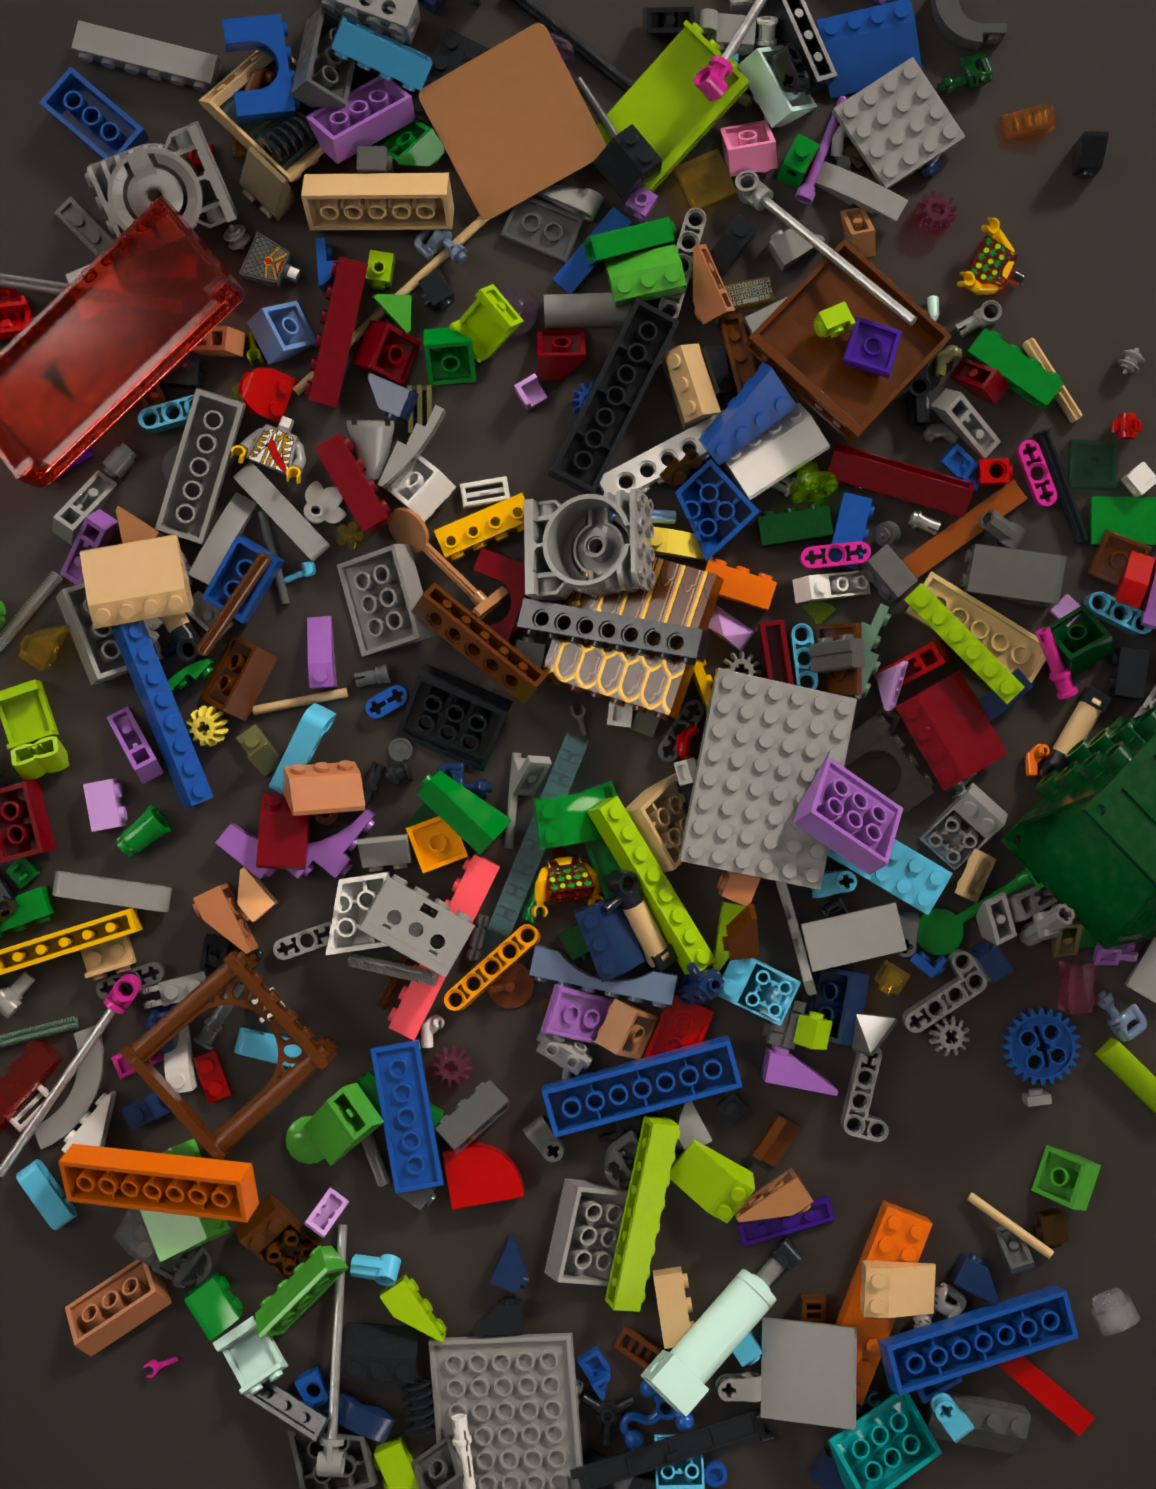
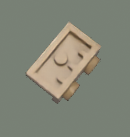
(975, 875)
(108, 956)

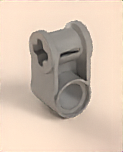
(743, 1386)

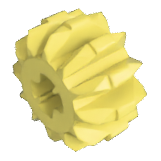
(199, 728)

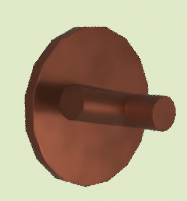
(513, 987)

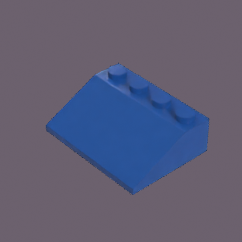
(868, 44)

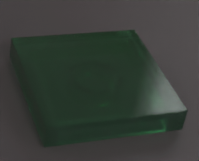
(1092, 464)

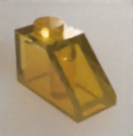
(43, 646)

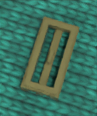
(419, 389)

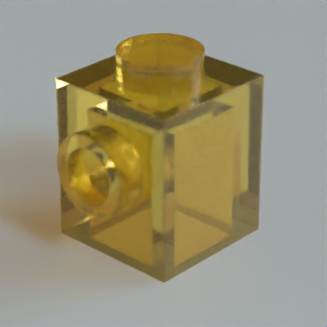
(891, 978)

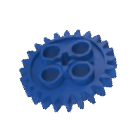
(1060, 1039)

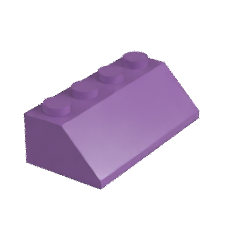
(370, 115)

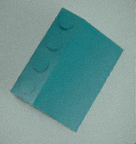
(885, 1446)

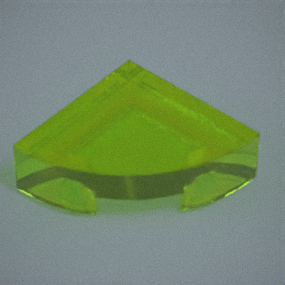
(818, 610)

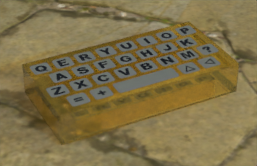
(750, 292)

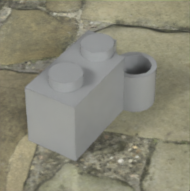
(723, 27)

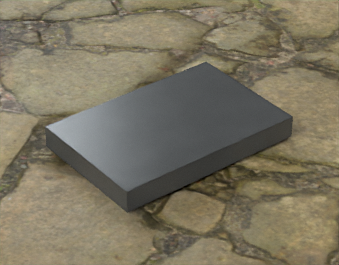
(543, 229)

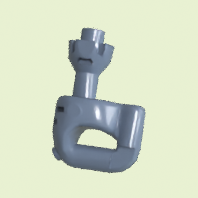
(437, 242)
(1119, 1020)

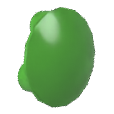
(301, 1144)

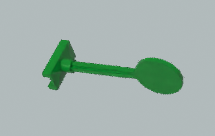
(943, 929)

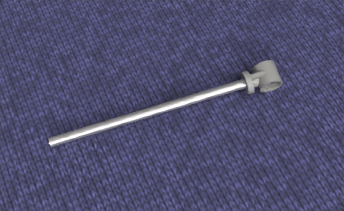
(761, 197)
(332, 1461)

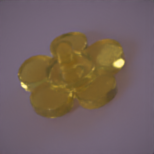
(349, 534)

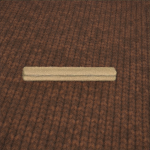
(1063, 398)

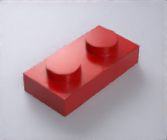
(212, 1076)

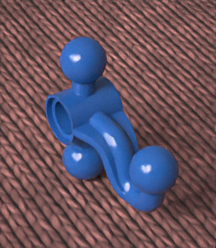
(634, 1438)

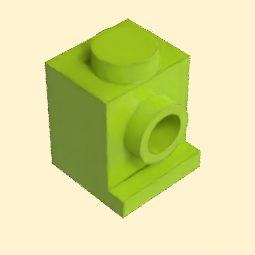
(834, 321)

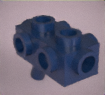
(699, 985)

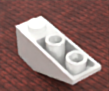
(830, 586)
(94, 1125)

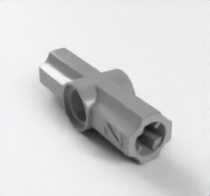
(1046, 925)

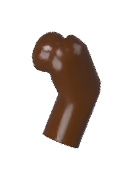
(260, 77)

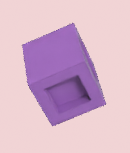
(641, 204)

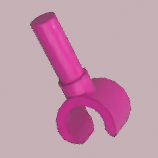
(159, 1365)

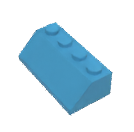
(381, 53)

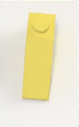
(676, 544)

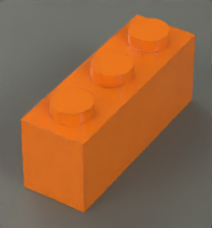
(742, 586)

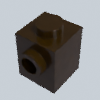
(1051, 1227)

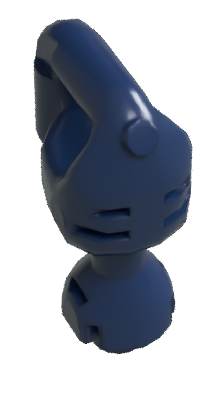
(456, 770)

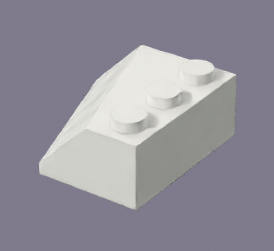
(351, 903)

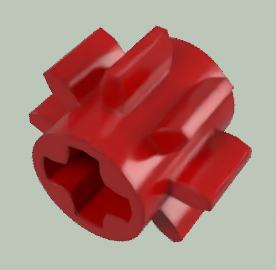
(1126, 426)

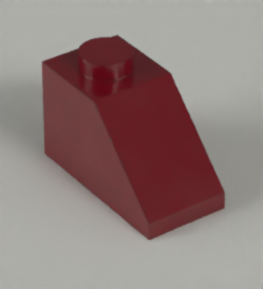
(980, 380)

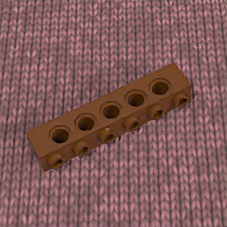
(478, 643)

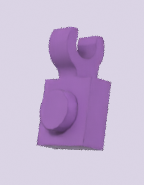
(1114, 954)

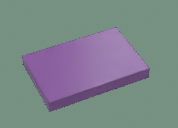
(575, 1014)

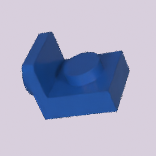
(922, 962)

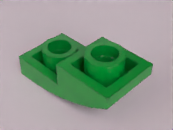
(197, 670)

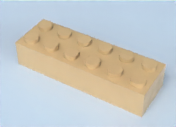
(378, 201)

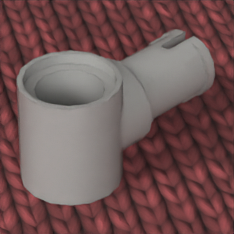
(978, 319)
(12, 995)

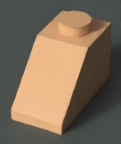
(253, 896)

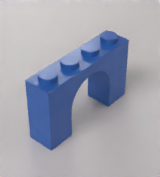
(267, 35)

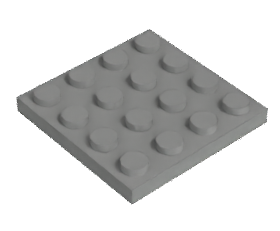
(898, 123)

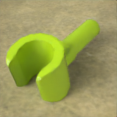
(254, 352)

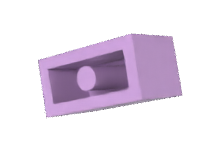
(105, 804)

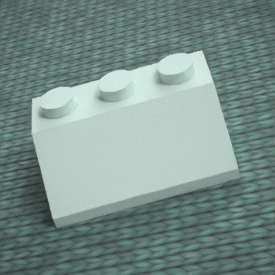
(777, 105)

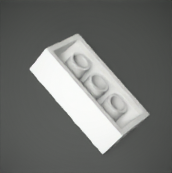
(776, 452)

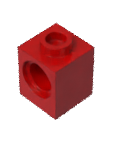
(983, 475)

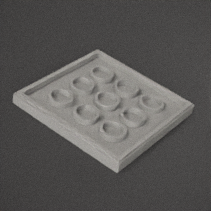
(809, 1372)

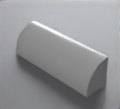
(582, 311)

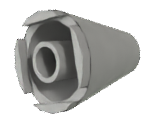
(372, 444)

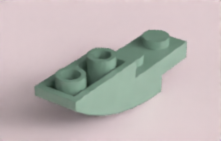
(871, 640)

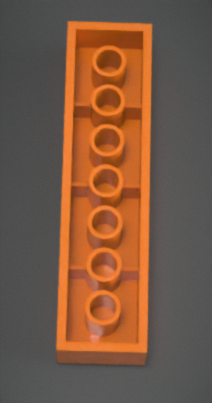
(159, 1182)
(895, 1237)

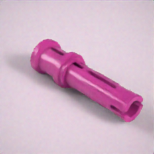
(1059, 673)

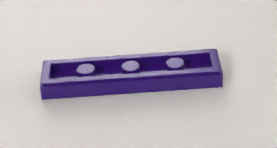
(766, 1229)

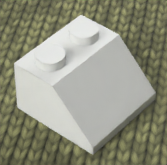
(422, 488)

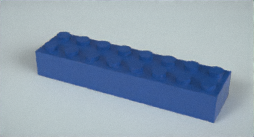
(641, 1086)
(977, 1339)

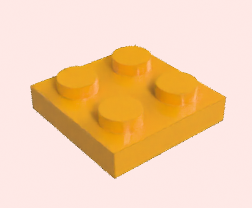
(435, 844)

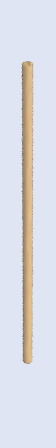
(406, 289)

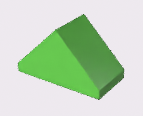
(397, 308)

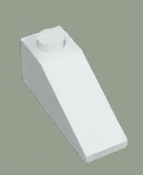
(179, 1064)

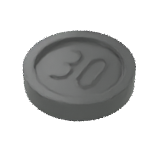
(400, 749)

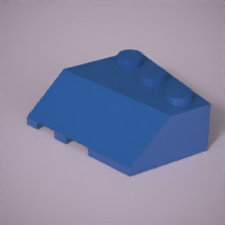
(715, 508)

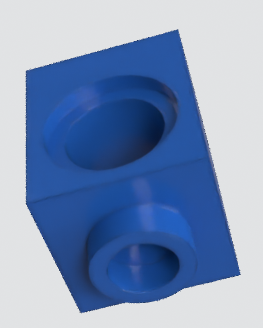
(313, 1376)

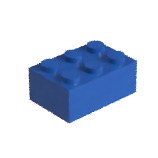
(232, 570)

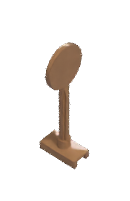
(410, 529)

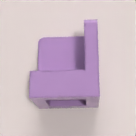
(530, 392)

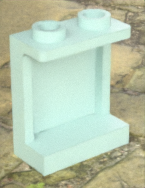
(251, 1357)

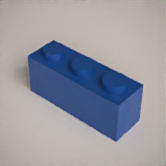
(850, 526)

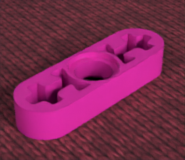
(1023, 460)
(852, 546)

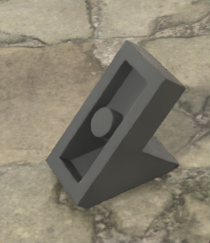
(1013, 1250)

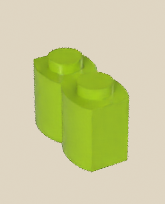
(39, 758)

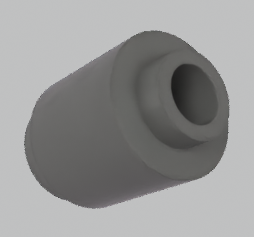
(119, 461)

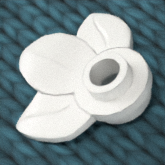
(326, 501)

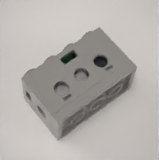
(406, 923)

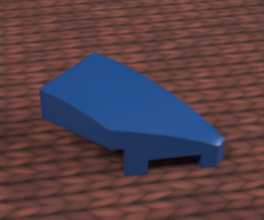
(960, 464)
(596, 1369)

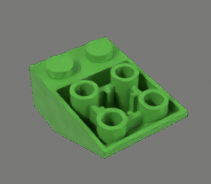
(343, 1122)

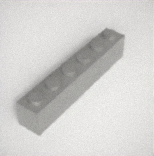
(146, 56)

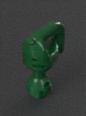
(971, 76)

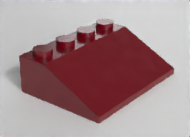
(951, 730)

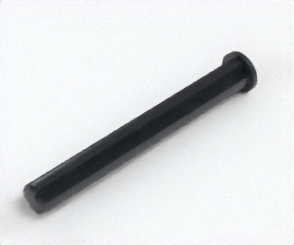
(1061, 485)

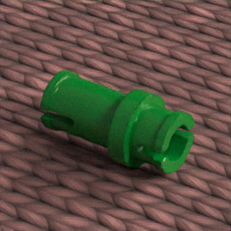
(527, 915)

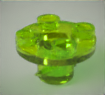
(812, 484)

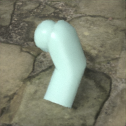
(933, 307)

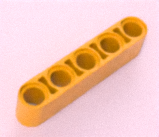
(481, 972)

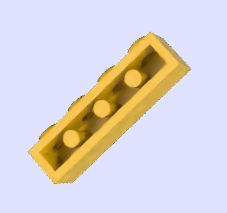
(482, 527)

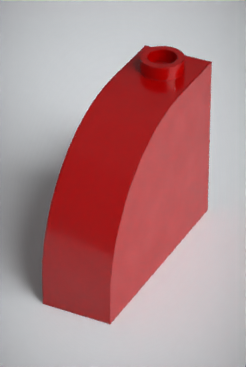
(481, 1175)

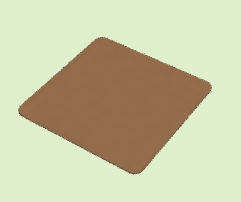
(512, 121)

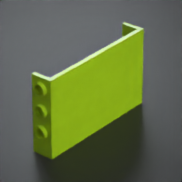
(670, 106)

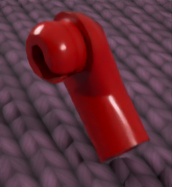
(683, 741)

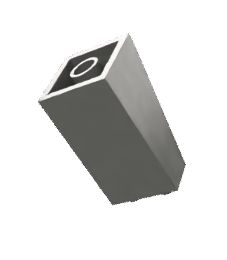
(1014, 575)

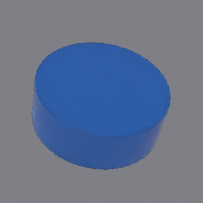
(715, 1473)

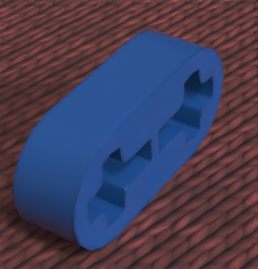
(384, 696)

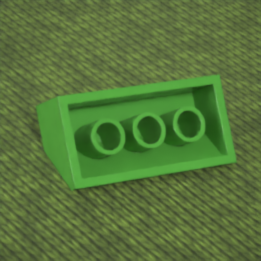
(299, 1292)

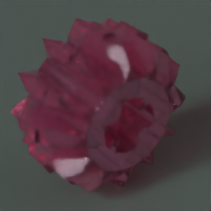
(933, 203)
(445, 1070)

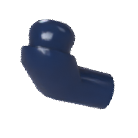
(931, 168)

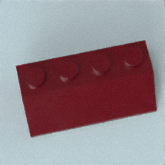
(353, 483)

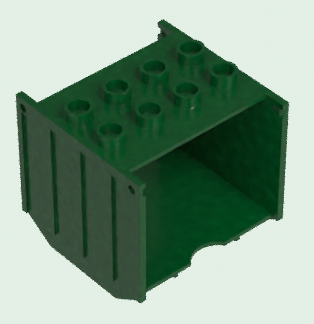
(1097, 832)

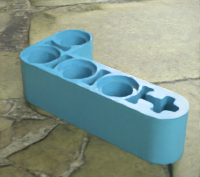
(304, 742)

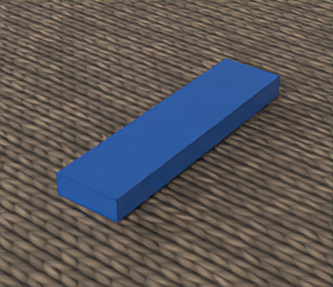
(577, 267)

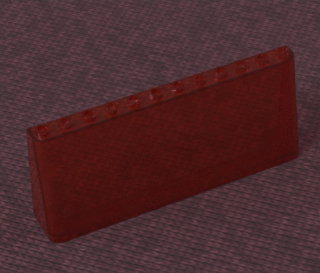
(108, 341)

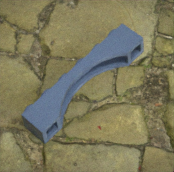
(554, 965)

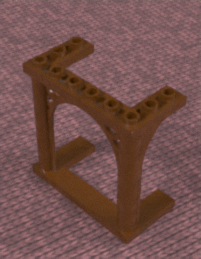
(235, 969)

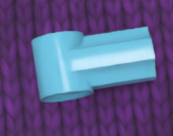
(381, 1269)

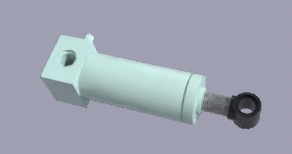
(685, 1369)

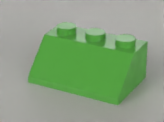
(645, 275)

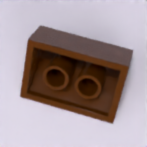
(239, 677)

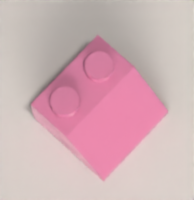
(749, 147)

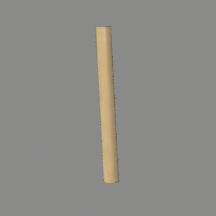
(300, 701)
(1010, 1225)

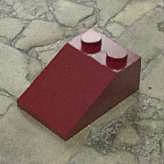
(281, 836)

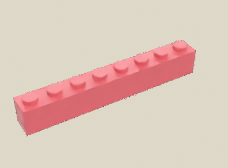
(468, 898)

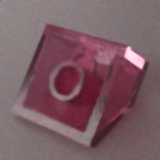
(1076, 987)

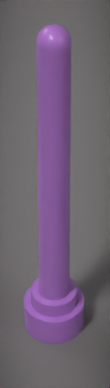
(805, 192)

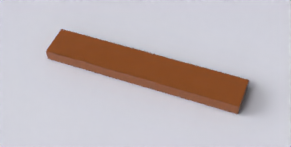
(962, 530)

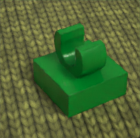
(23, 872)

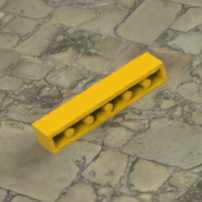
(69, 940)

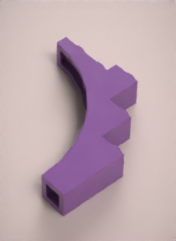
(327, 853)

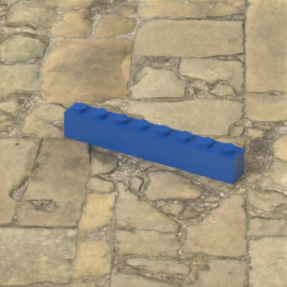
(162, 713)

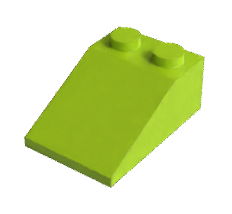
(712, 1180)

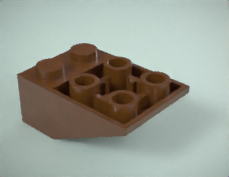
(276, 1237)

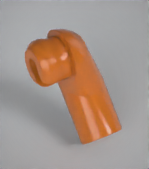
(1033, 757)

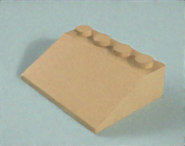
(136, 581)

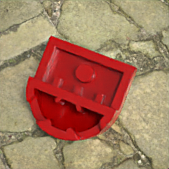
(14, 313)
(266, 392)

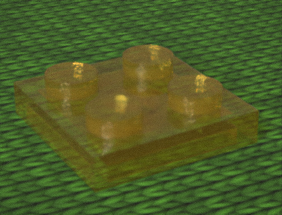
(705, 180)

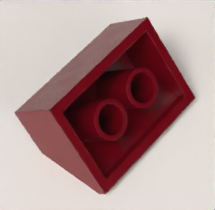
(24, 822)

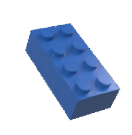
(92, 116)

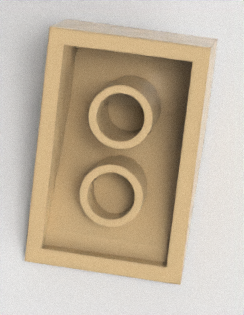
(897, 1289)

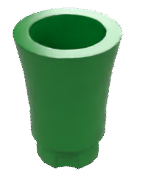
(143, 831)

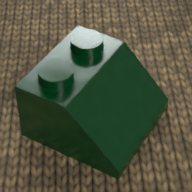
(1082, 641)

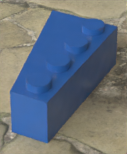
(748, 415)

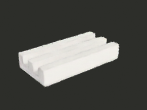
(465, 496)
(14, 1121)

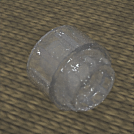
(1114, 1311)

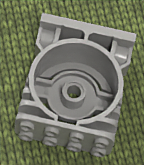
(110, 176)
(561, 531)

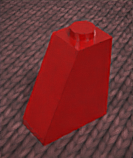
(1134, 579)

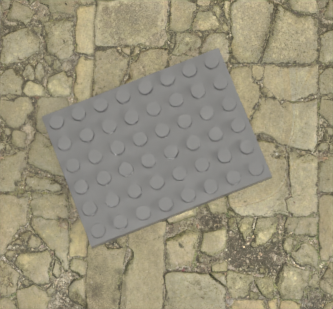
(752, 772)
(516, 1405)

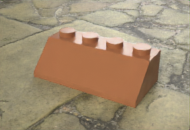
(116, 1307)

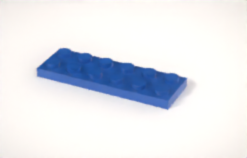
(407, 1116)

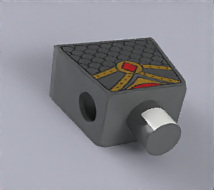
(268, 263)

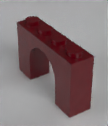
(512, 576)

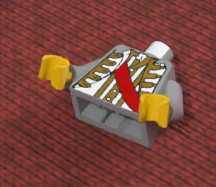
(274, 449)

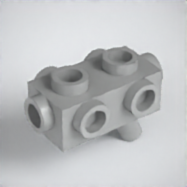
(566, 1052)

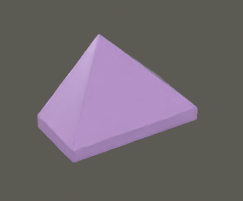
(730, 629)
(890, 684)
(326, 1212)

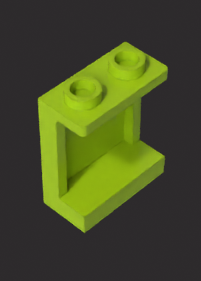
(488, 322)
(26, 714)

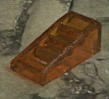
(1036, 111)

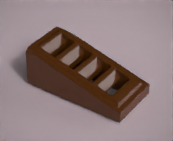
(813, 1299)
(644, 1342)

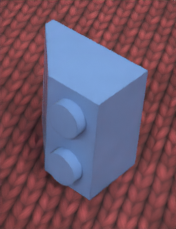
(281, 331)

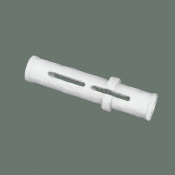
(462, 1444)

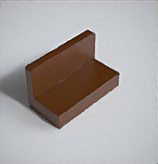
(775, 1140)

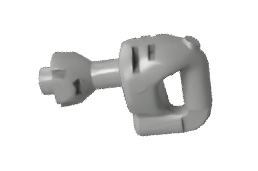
(942, 1305)

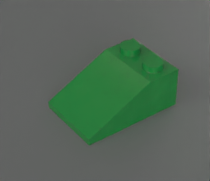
(565, 820)

